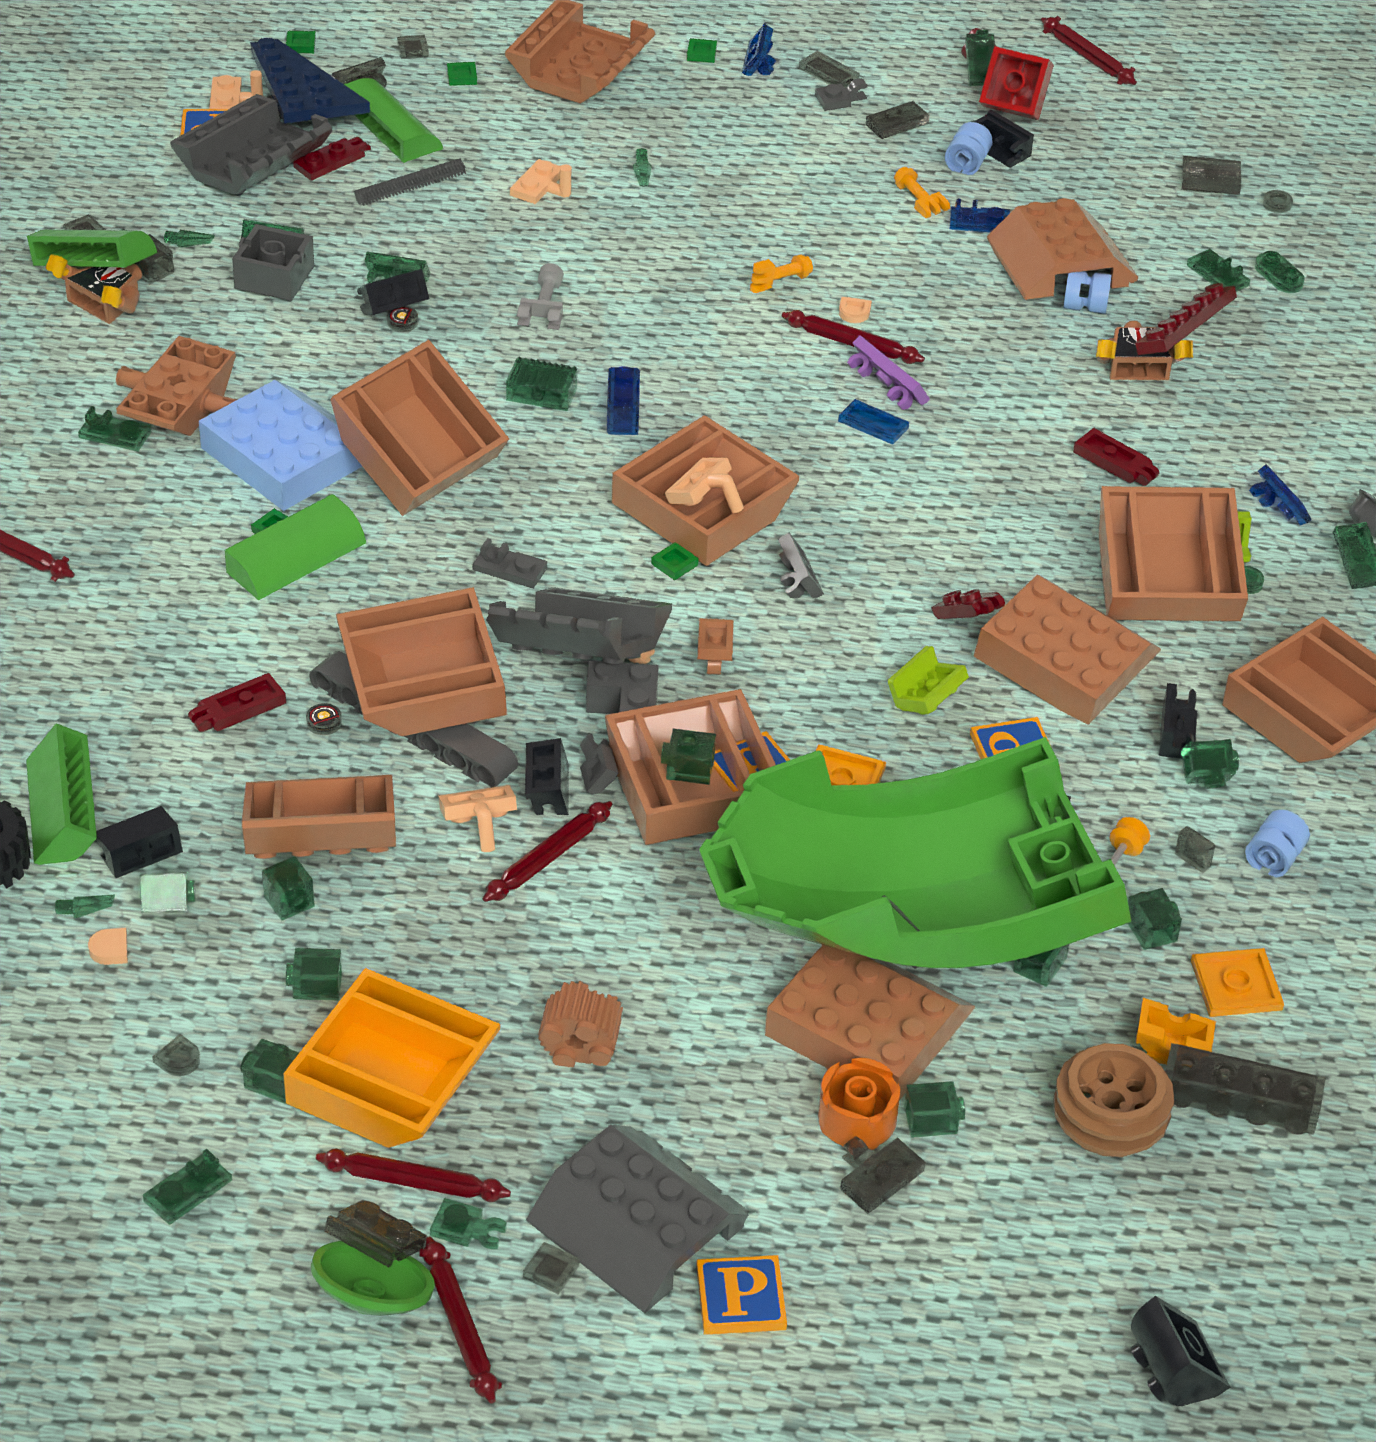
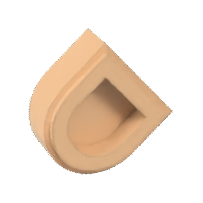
(854, 309)
(109, 946)

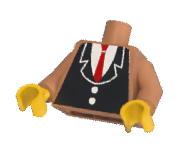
(99, 290)
(1129, 365)

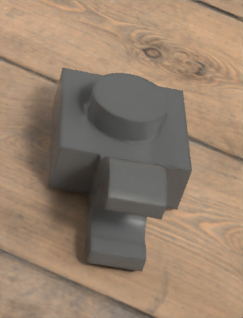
(837, 97)
(600, 765)

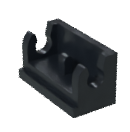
(1010, 141)
(393, 292)
(1177, 722)
(547, 776)
(139, 841)

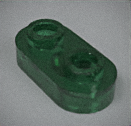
(1279, 272)

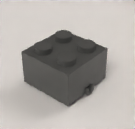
(273, 262)

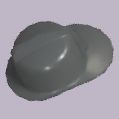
(1364, 510)

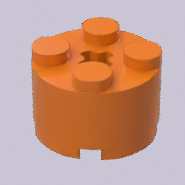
(859, 1102)

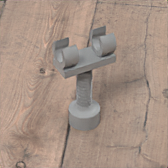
(549, 278)

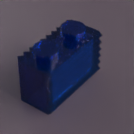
(623, 401)

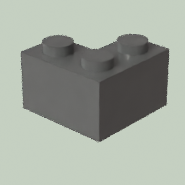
(620, 687)

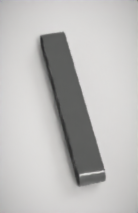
(457, 745)

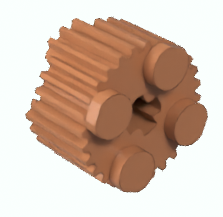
(580, 1025)

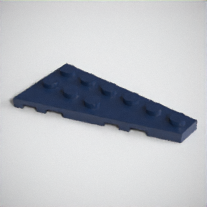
(302, 86)

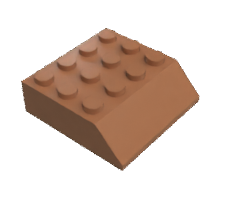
(416, 427)
(709, 526)
(1171, 554)
(1063, 649)
(423, 663)
(1308, 692)
(679, 808)
(319, 816)
(864, 1009)

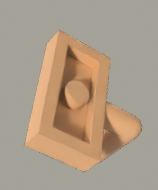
(227, 90)
(542, 179)
(702, 477)
(481, 803)

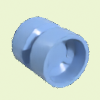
(968, 148)
(1098, 291)
(1278, 842)

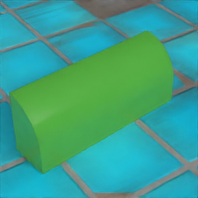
(394, 122)
(91, 247)
(294, 547)
(61, 797)

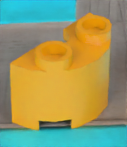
(1160, 1028)

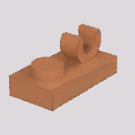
(715, 643)

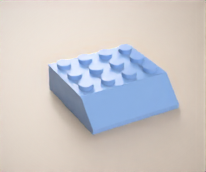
(278, 443)

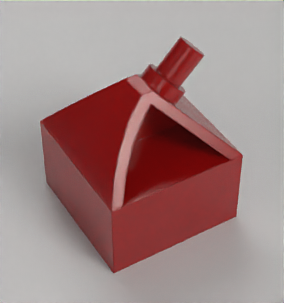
(1016, 83)

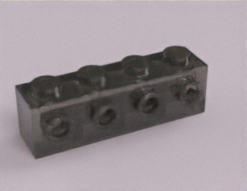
(1243, 1089)

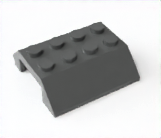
(246, 145)
(582, 624)
(633, 1213)

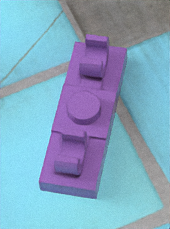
(888, 374)

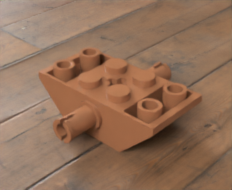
(179, 387)

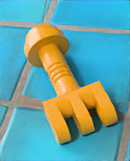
(926, 203)
(766, 272)

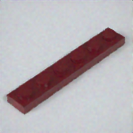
(1186, 319)

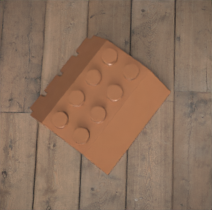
(570, 57)
(1053, 240)

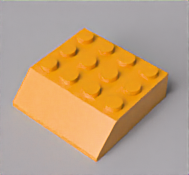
(386, 1060)

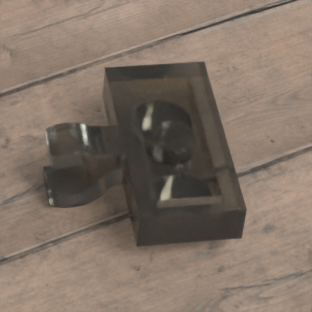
(878, 1174)

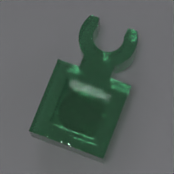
(462, 1222)

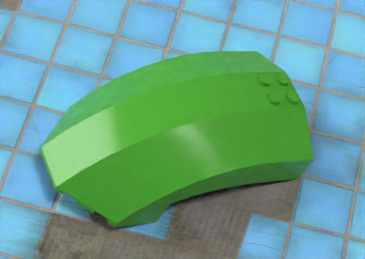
(970, 854)

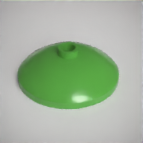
(369, 1285)

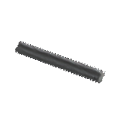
(409, 181)

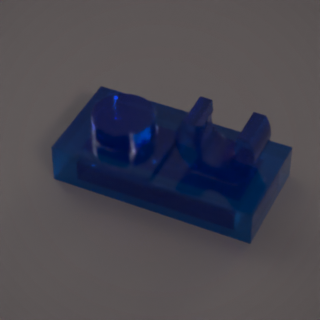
(757, 53)
(976, 218)
(1273, 487)

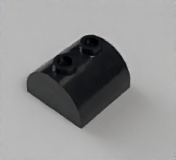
(1177, 1355)

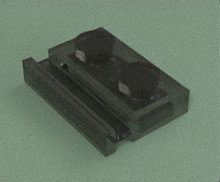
(1211, 175)
(375, 1232)

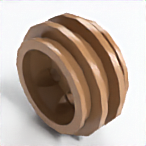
(1118, 1083)

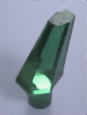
(642, 167)
(187, 238)
(83, 905)

